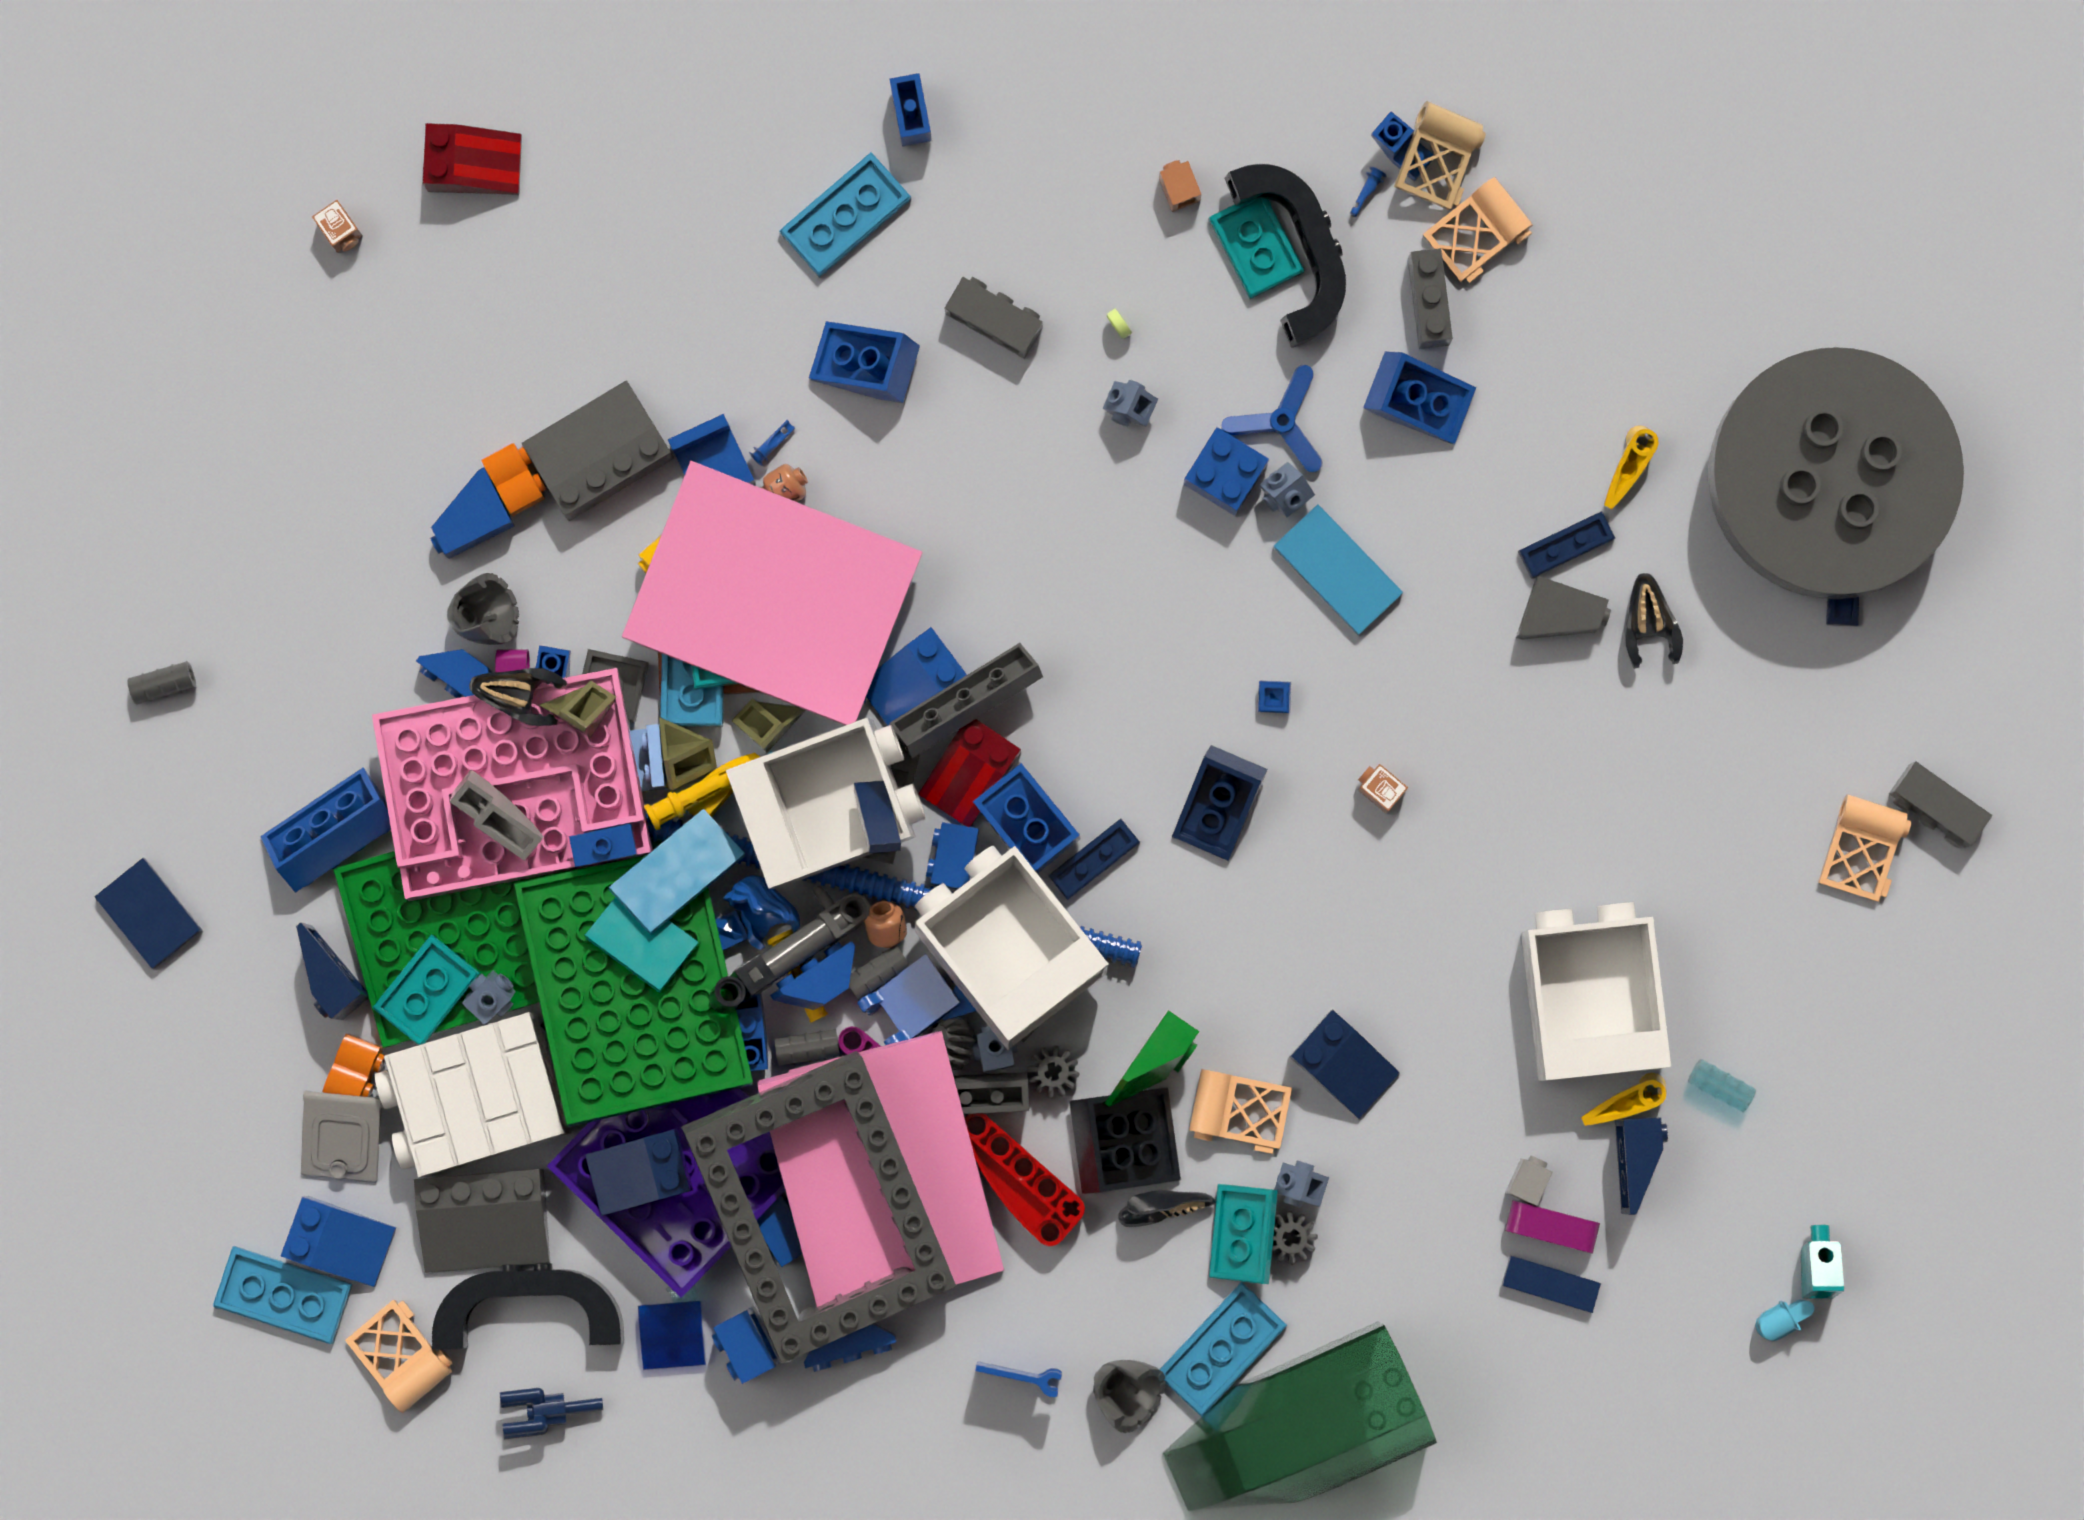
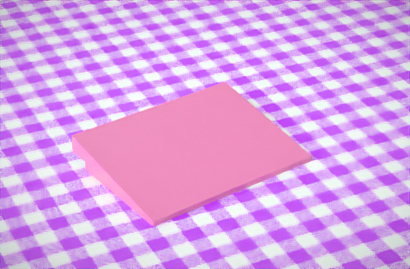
(772, 594)
(548, 772)
(836, 1194)

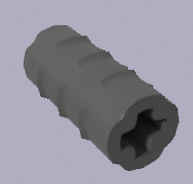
(161, 682)
(877, 972)
(807, 1047)

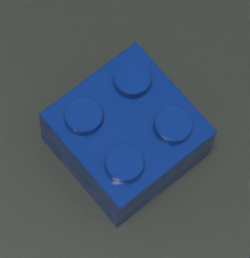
(1226, 471)
(745, 1346)

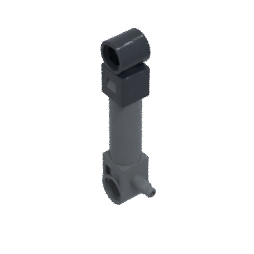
(764, 969)

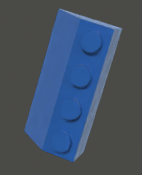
(328, 830)

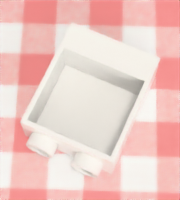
(804, 801)
(1008, 944)
(1595, 994)
(472, 1096)

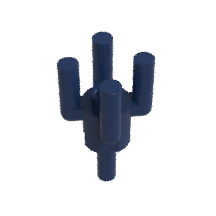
(542, 1411)

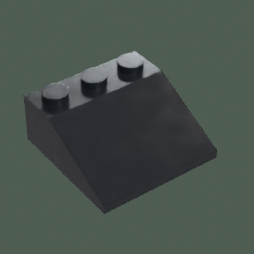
(1125, 1142)

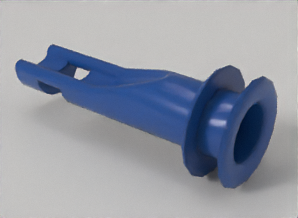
(1370, 185)
(771, 443)

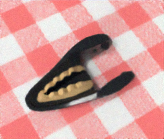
(1651, 617)
(514, 692)
(1161, 1204)

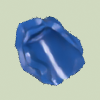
(761, 908)

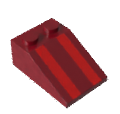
(471, 160)
(968, 769)

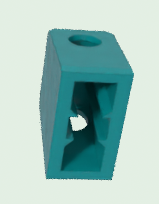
(1821, 1278)

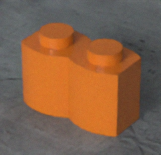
(513, 478)
(354, 1067)

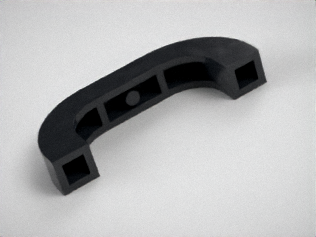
(1313, 230)
(602, 1310)

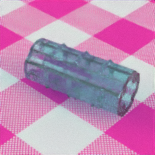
(1722, 1085)

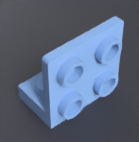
(649, 758)

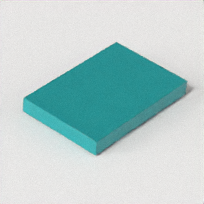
(1256, 246)
(647, 956)
(426, 990)
(1243, 1234)

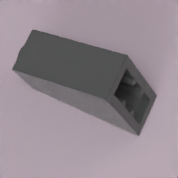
(1561, 611)

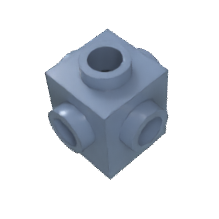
(1130, 403)
(1286, 490)
(489, 996)
(992, 1060)
(1295, 1181)

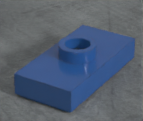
(603, 845)

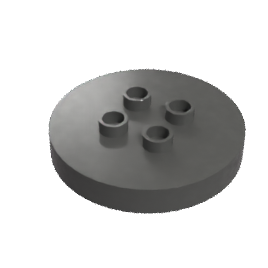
(1835, 473)

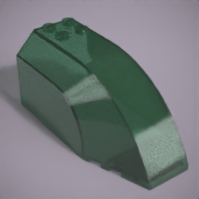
(1303, 1427)

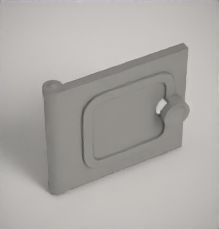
(340, 1130)

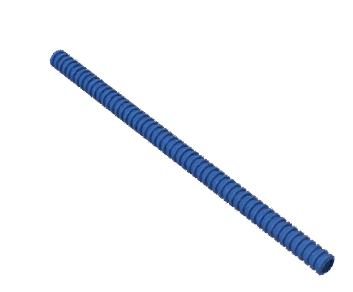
(901, 892)

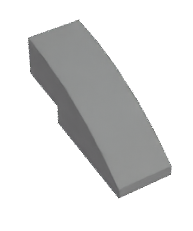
(496, 815)

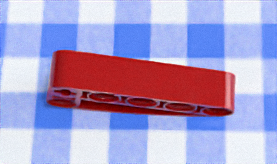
(1019, 1192)

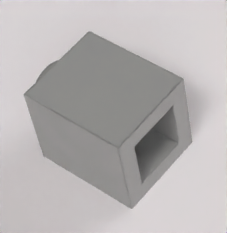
(1529, 1180)

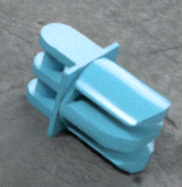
(1783, 1319)

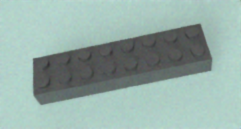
(966, 700)

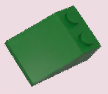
(1164, 1051)

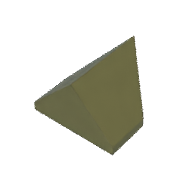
(582, 707)
(766, 721)
(685, 754)

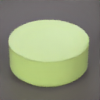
(1119, 323)

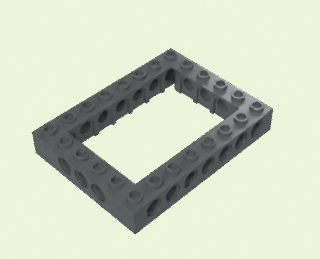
(773, 1108)

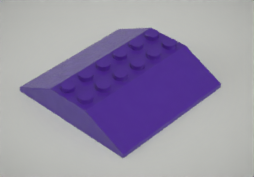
(682, 1232)

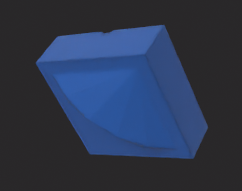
(1274, 696)
(730, 930)

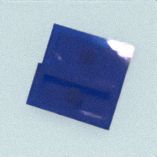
(672, 1335)

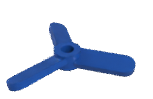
(1287, 408)

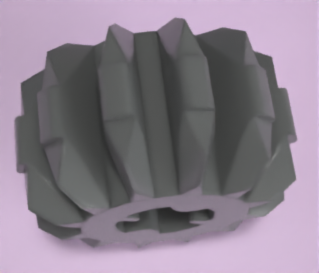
(957, 1039)
(1063, 1075)
(1303, 1237)

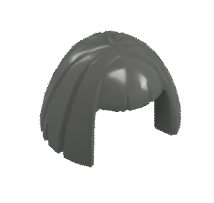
(484, 611)
(1128, 1392)

